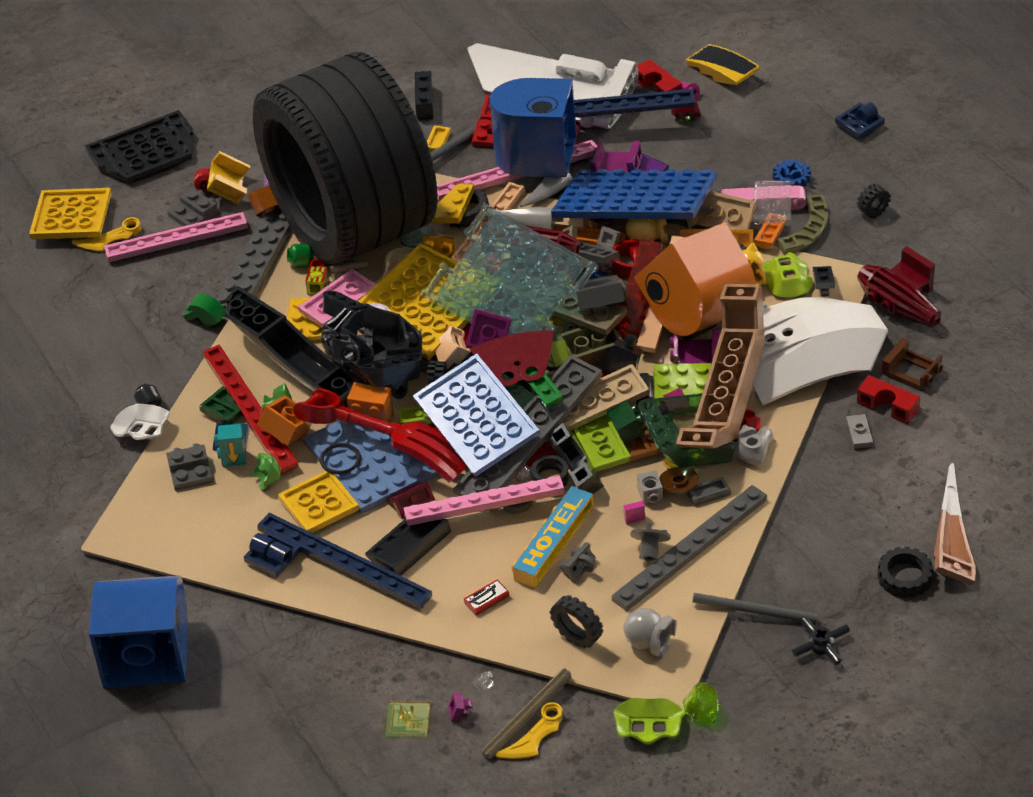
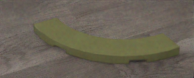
(811, 231)

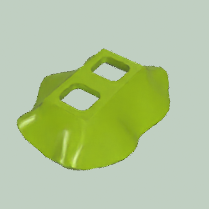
(791, 286)
(648, 712)

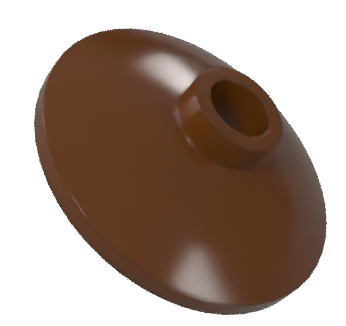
(679, 479)

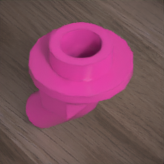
(695, 87)

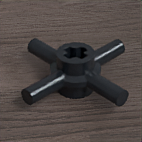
(821, 640)

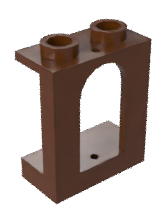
(900, 353)

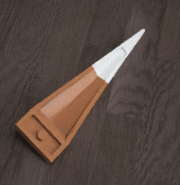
(952, 548)

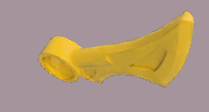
(121, 233)
(529, 744)

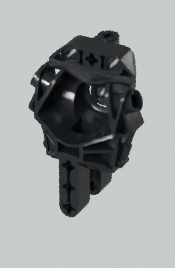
(386, 352)

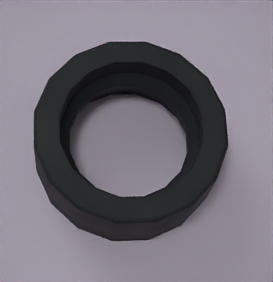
(550, 462)

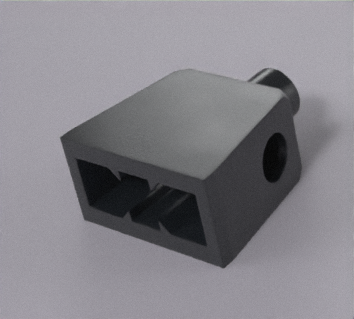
(621, 355)

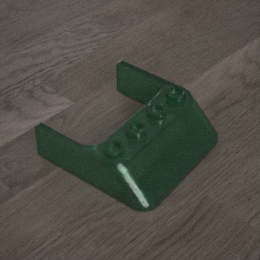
(658, 418)

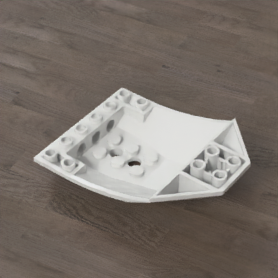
(826, 342)

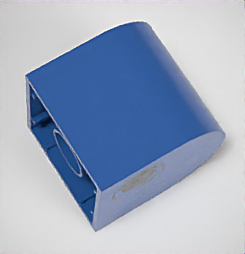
(534, 126)
(139, 631)

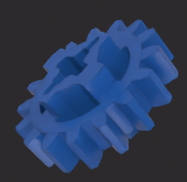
(792, 171)

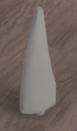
(547, 188)
(533, 217)

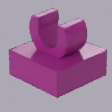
(458, 707)

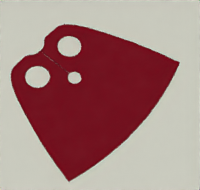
(529, 348)

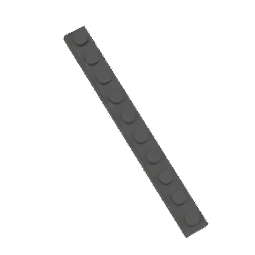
(689, 548)

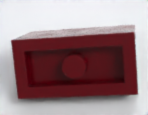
(415, 495)

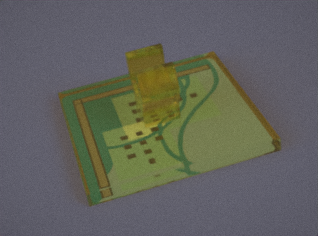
(407, 719)

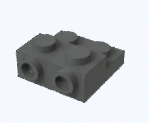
(193, 208)
(189, 466)

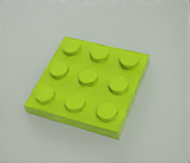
(673, 376)

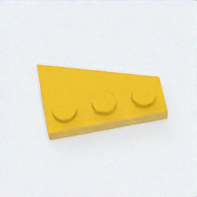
(454, 204)

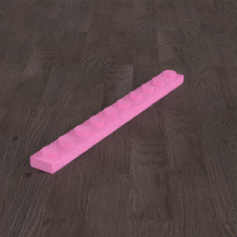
(497, 176)

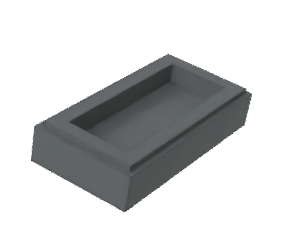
(709, 491)

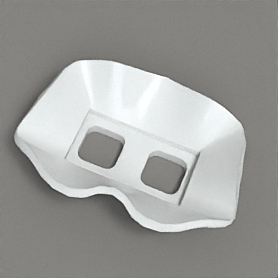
(140, 414)

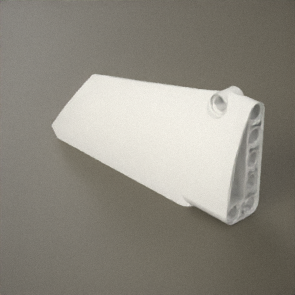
(589, 76)

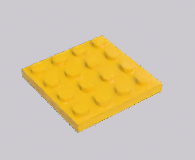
(70, 213)

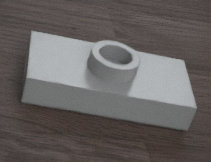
(859, 431)

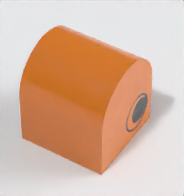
(689, 278)

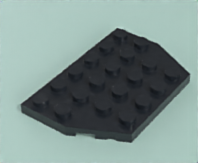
(144, 148)

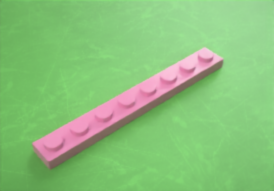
(175, 237)
(484, 500)

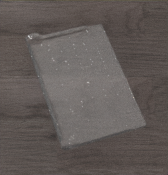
(772, 201)

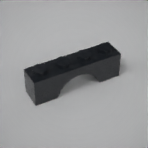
(571, 450)

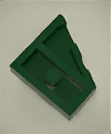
(221, 407)

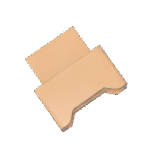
(452, 346)

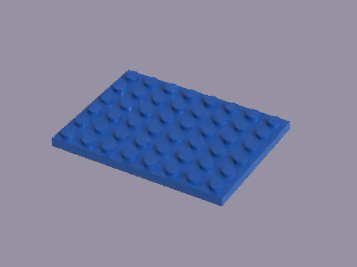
(635, 194)

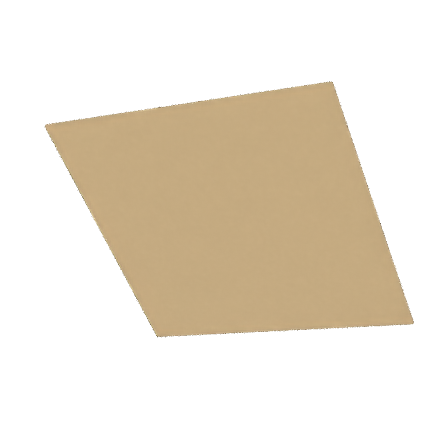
(210, 526)

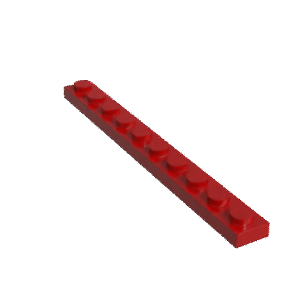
(248, 405)

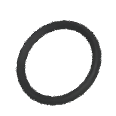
(341, 471)

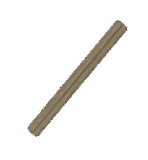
(526, 713)

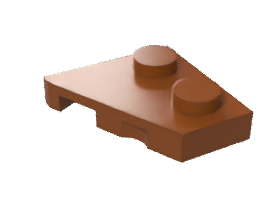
(643, 446)

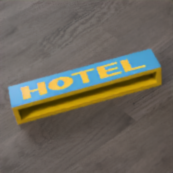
(552, 537)

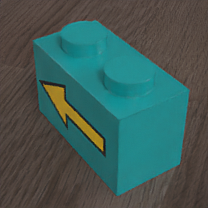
(231, 445)

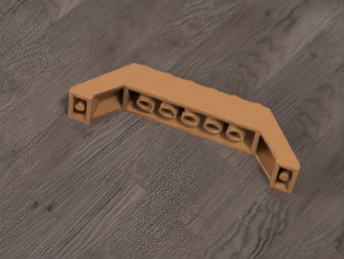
(731, 369)

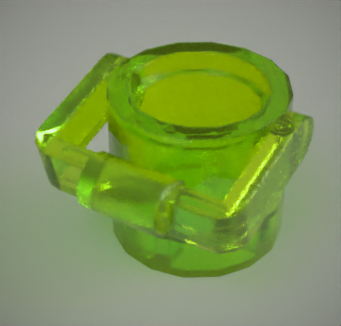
(700, 701)

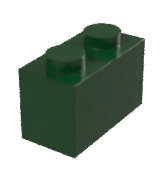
(626, 421)

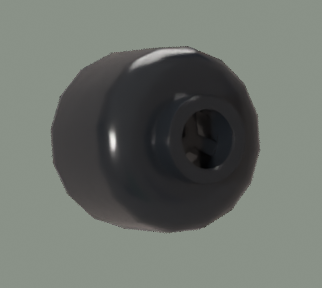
(147, 395)

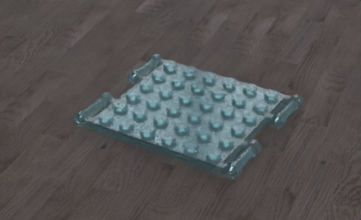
(509, 274)

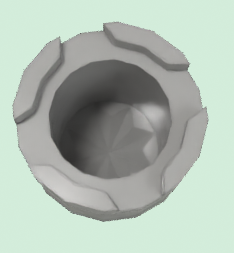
(648, 630)

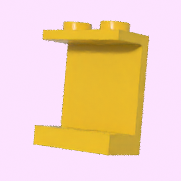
(227, 177)

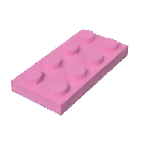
(350, 284)

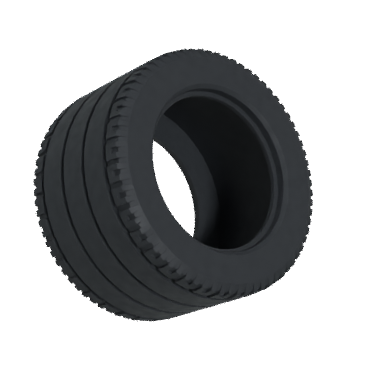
(345, 157)

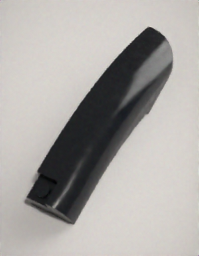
(287, 345)

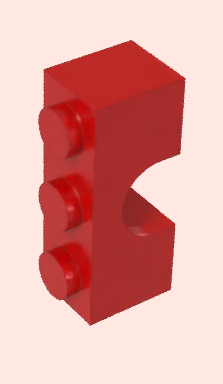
(652, 74)
(875, 392)

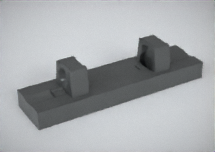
(598, 254)

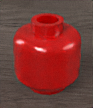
(201, 179)

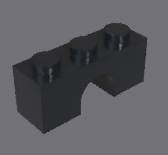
(424, 95)

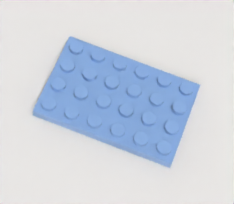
(476, 415)

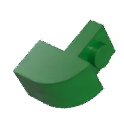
(206, 309)

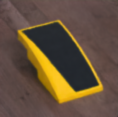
(723, 64)

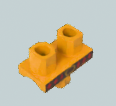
(440, 243)

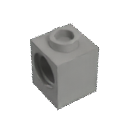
(649, 487)

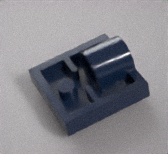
(860, 120)

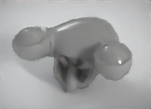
(752, 445)

